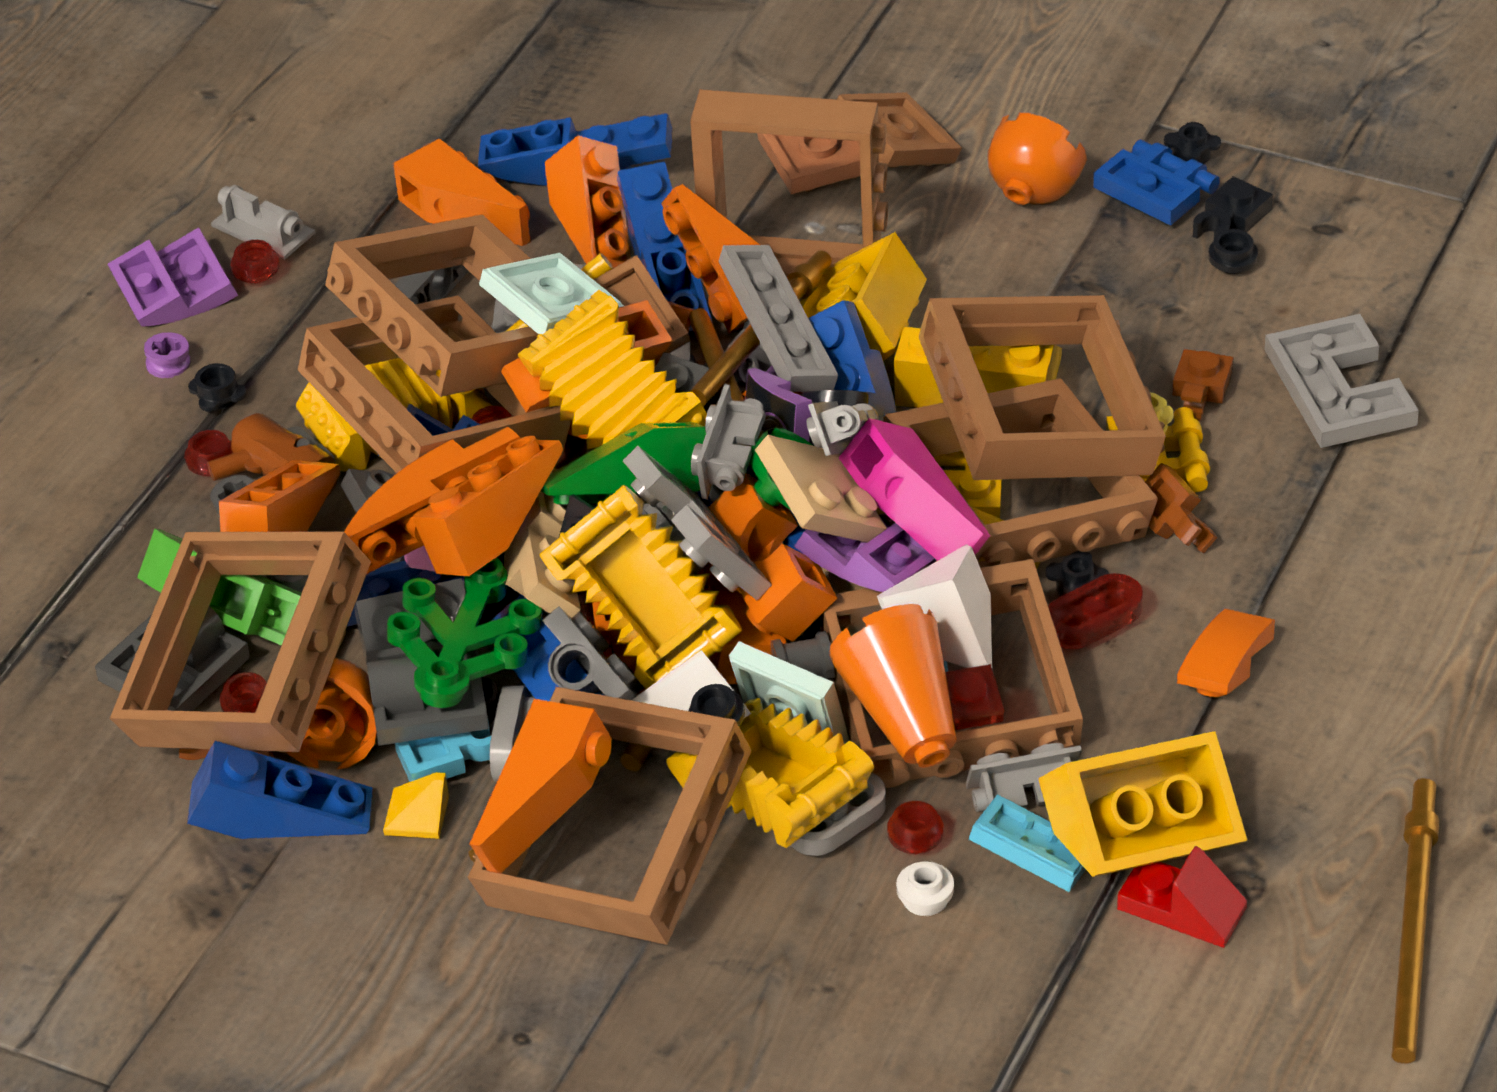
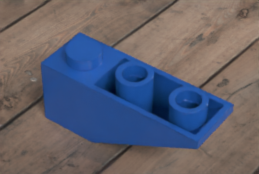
(271, 798)

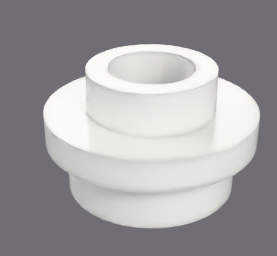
(925, 888)

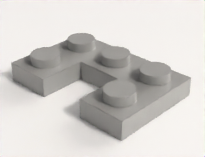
(1310, 368)
(704, 534)

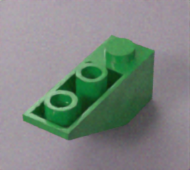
(605, 472)

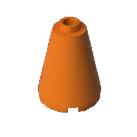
(901, 680)

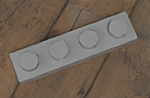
(777, 317)

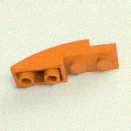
(385, 522)

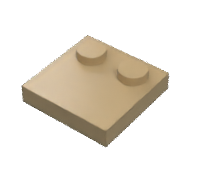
(820, 490)

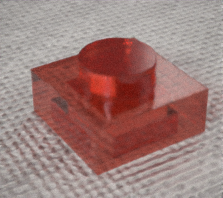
(974, 697)

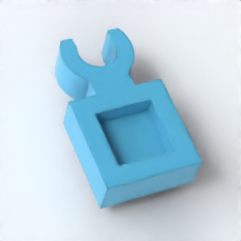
(443, 753)

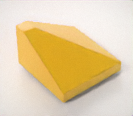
(418, 808)

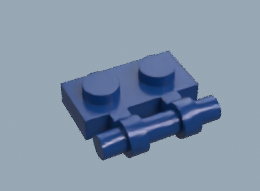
(1155, 180)

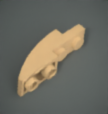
(524, 565)

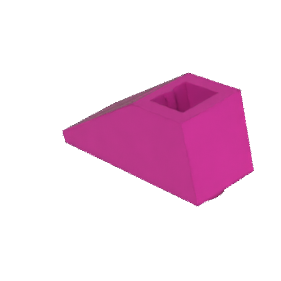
(912, 488)

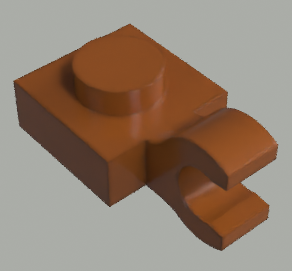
(1202, 378)
(1175, 509)

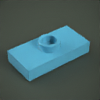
(1026, 842)

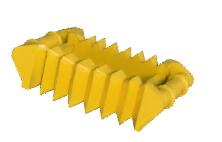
(602, 376)
(406, 386)
(642, 585)
(792, 774)

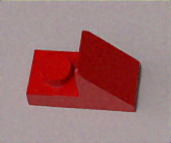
(1187, 900)

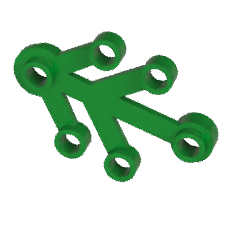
(446, 678)

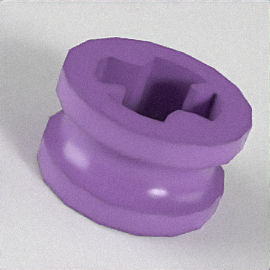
(167, 365)

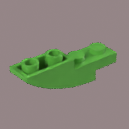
(241, 601)

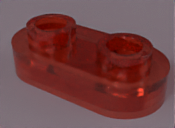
(1090, 613)

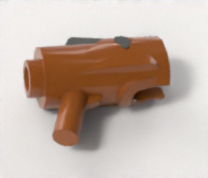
(265, 445)

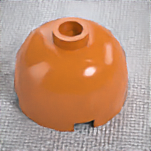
(1034, 159)
(342, 721)

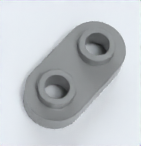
(509, 718)
(846, 821)

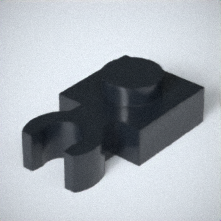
(1233, 207)

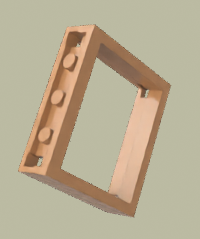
(791, 117)
(361, 277)
(957, 323)
(335, 364)
(1058, 532)
(302, 665)
(1012, 738)
(683, 845)

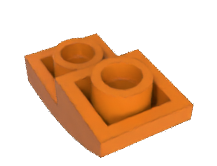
(1224, 651)

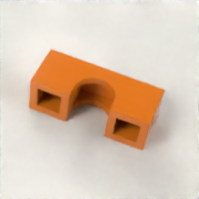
(798, 583)

